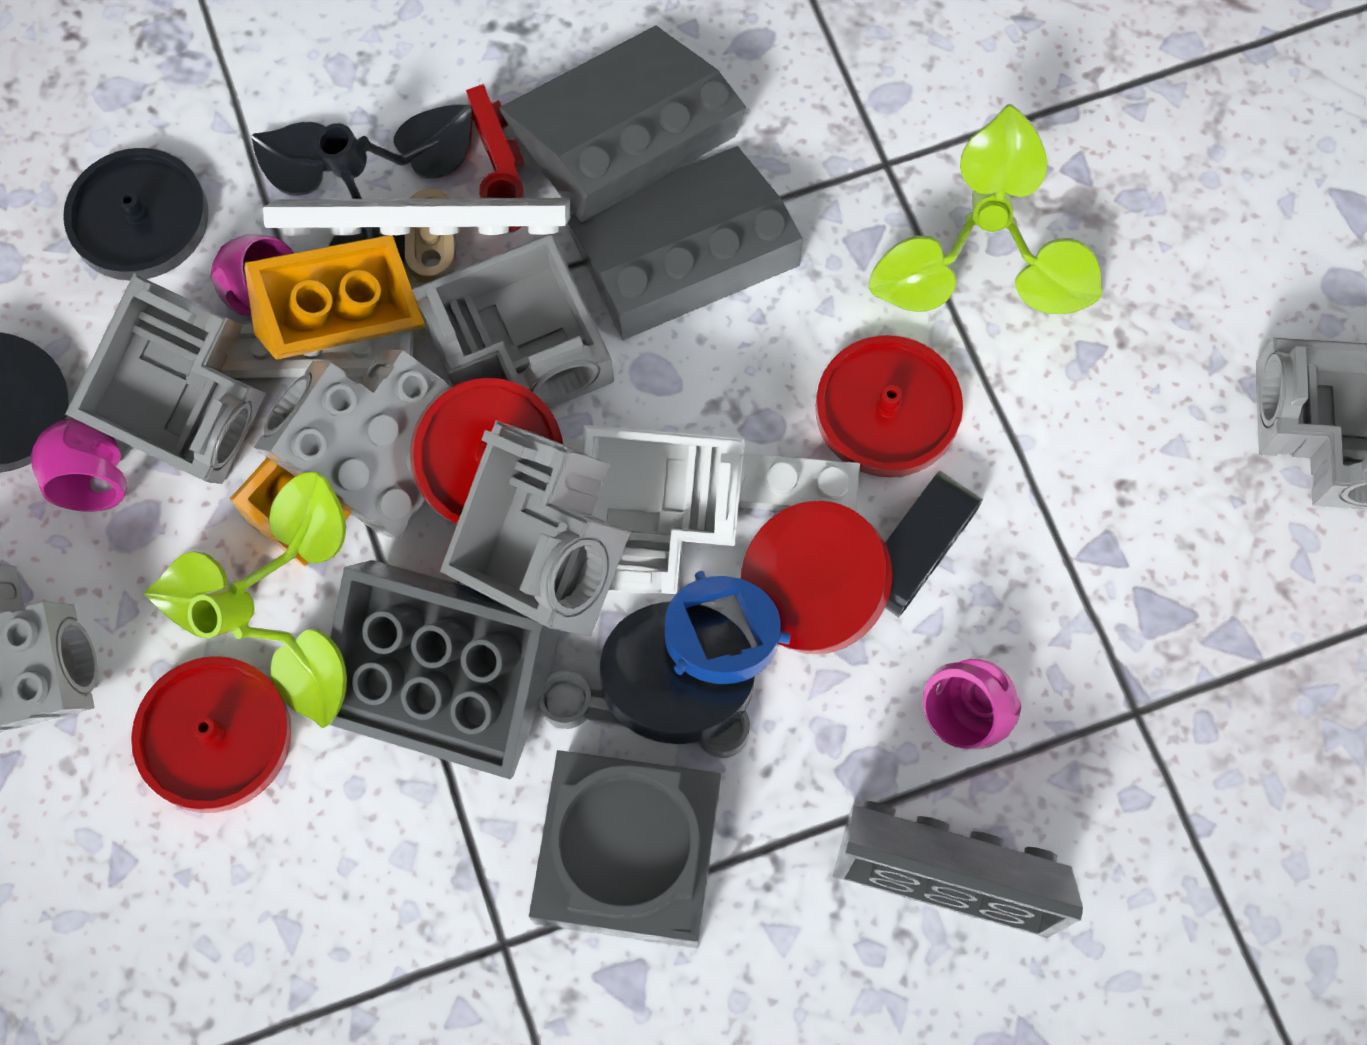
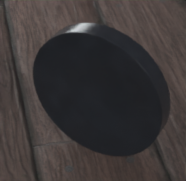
(136, 213)
(30, 398)
(652, 697)

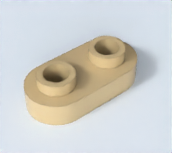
(423, 246)

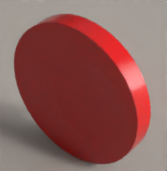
(889, 405)
(449, 434)
(822, 573)
(211, 734)

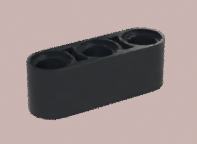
(927, 536)

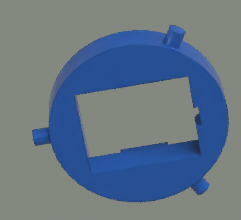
(759, 614)

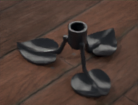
(299, 153)

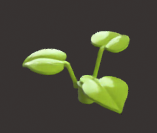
(995, 163)
(198, 599)

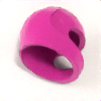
(229, 267)
(68, 460)
(972, 704)

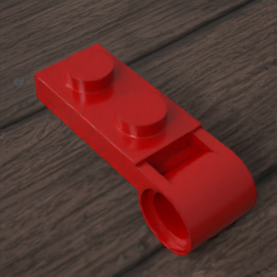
(502, 153)

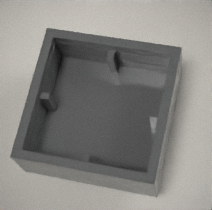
(626, 849)

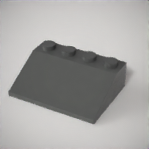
(625, 120)
(687, 242)
(439, 666)
(958, 871)

